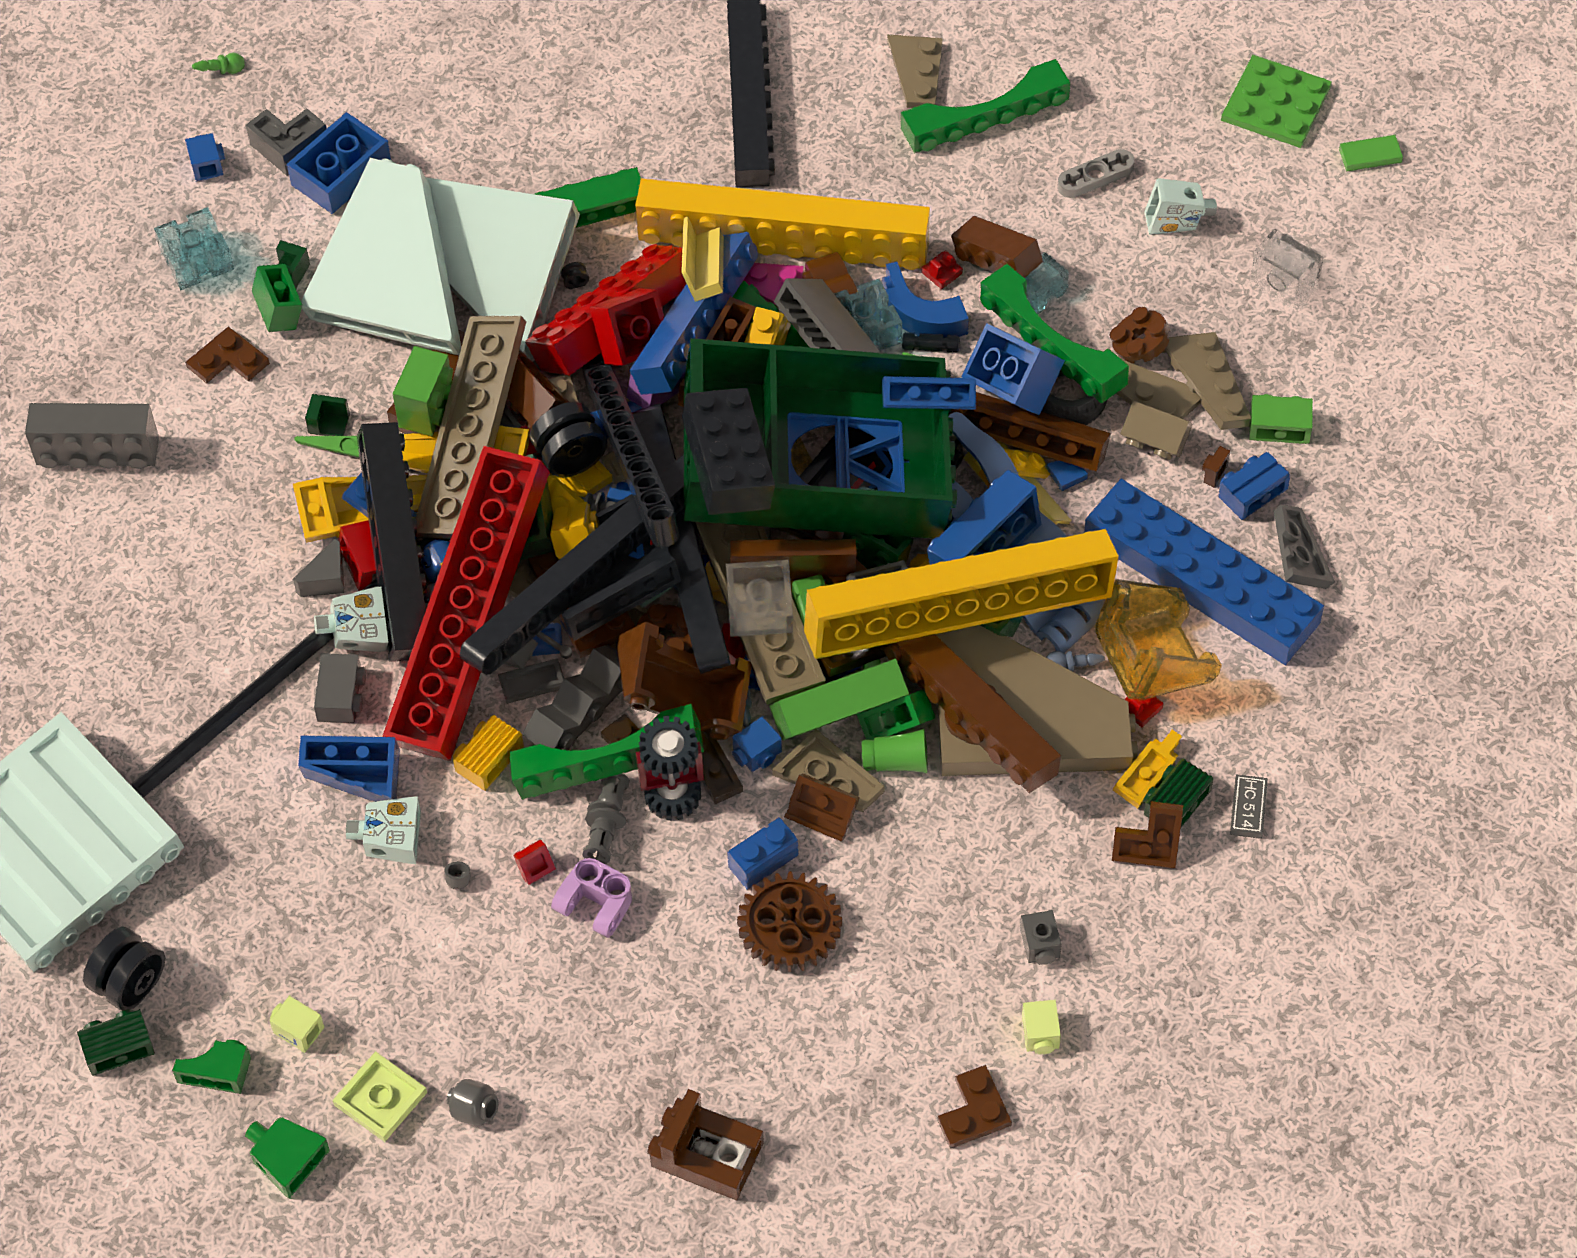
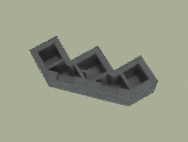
(578, 701)

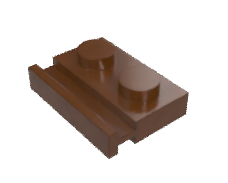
(821, 807)

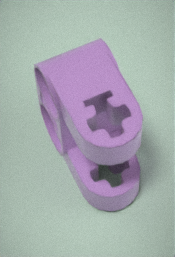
(597, 890)

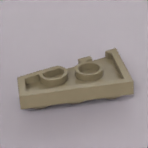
(828, 763)

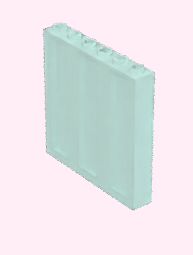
(69, 841)

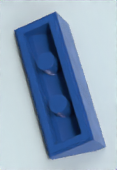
(929, 392)

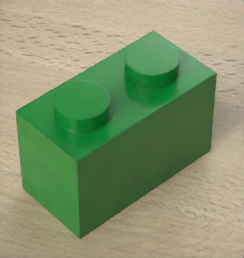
(276, 297)

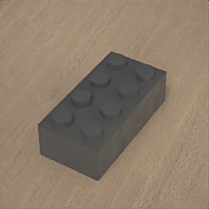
(92, 434)

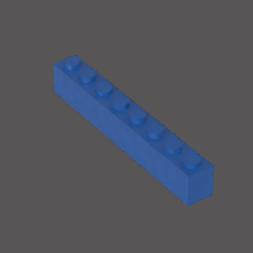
(666, 352)

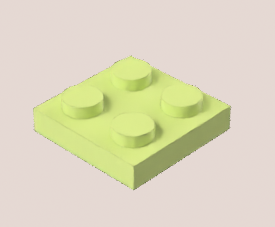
(379, 1096)

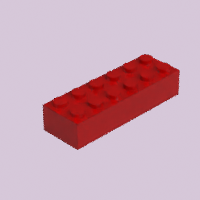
(572, 337)

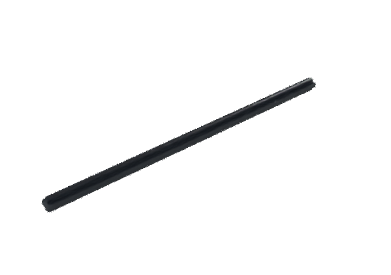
(237, 706)

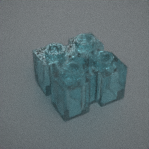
(194, 248)
(873, 314)

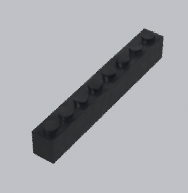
(749, 94)
(393, 534)

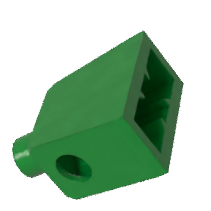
(286, 1153)

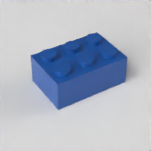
(335, 162)
(1013, 369)

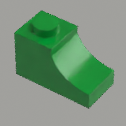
(896, 715)
(218, 1069)

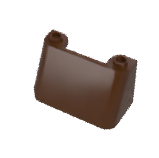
(666, 678)

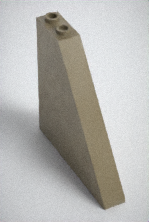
(1068, 711)

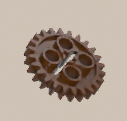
(810, 904)

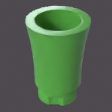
(896, 753)

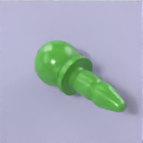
(230, 63)

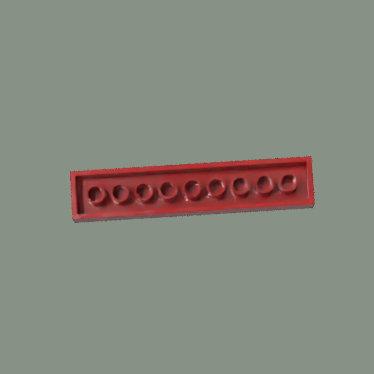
(466, 596)

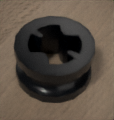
(574, 275)

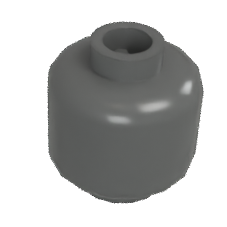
(472, 1102)

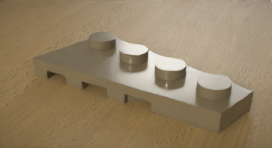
(1210, 376)

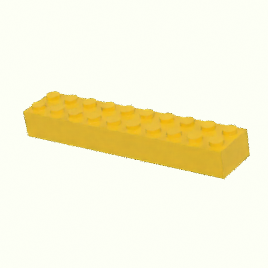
(787, 222)
(960, 593)

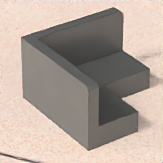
(283, 141)

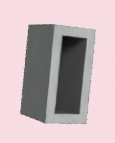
(338, 688)

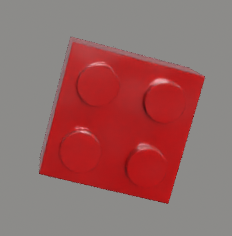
(626, 324)

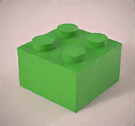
(423, 391)

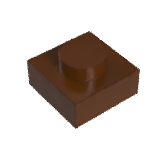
(1215, 466)

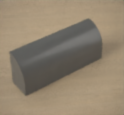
(821, 316)

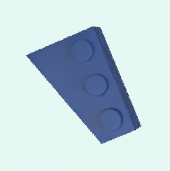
(352, 764)

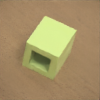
(296, 1023)
(1041, 1026)

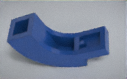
(922, 315)

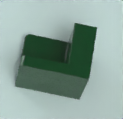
(295, 258)
(327, 415)

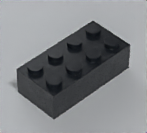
(728, 451)

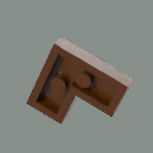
(227, 350)
(1153, 846)
(981, 1114)

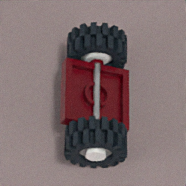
(670, 768)

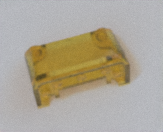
(1146, 641)

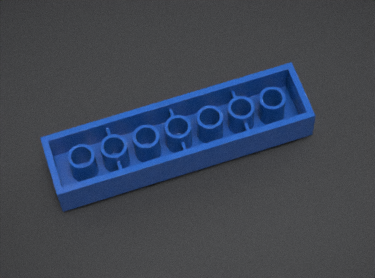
(1207, 570)

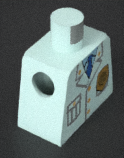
(1176, 206)
(356, 621)
(389, 829)

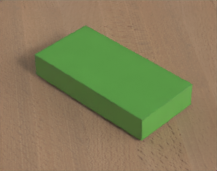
(1370, 153)

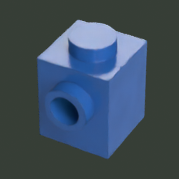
(205, 156)
(756, 745)

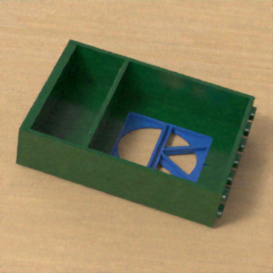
(820, 387)

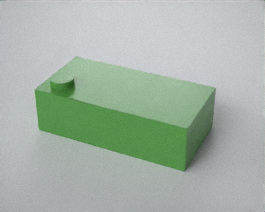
(839, 699)

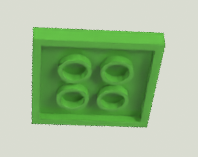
(1276, 101)

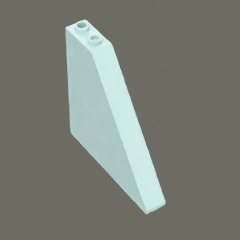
(503, 248)
(387, 264)

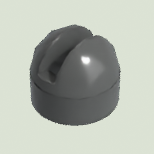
(457, 868)

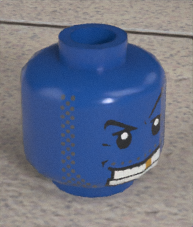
(432, 556)

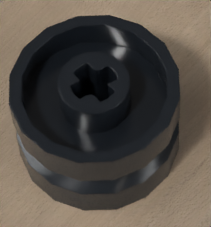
(568, 439)
(123, 968)

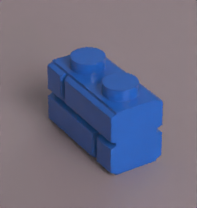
(1253, 485)
(763, 853)

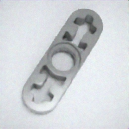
(1102, 164)

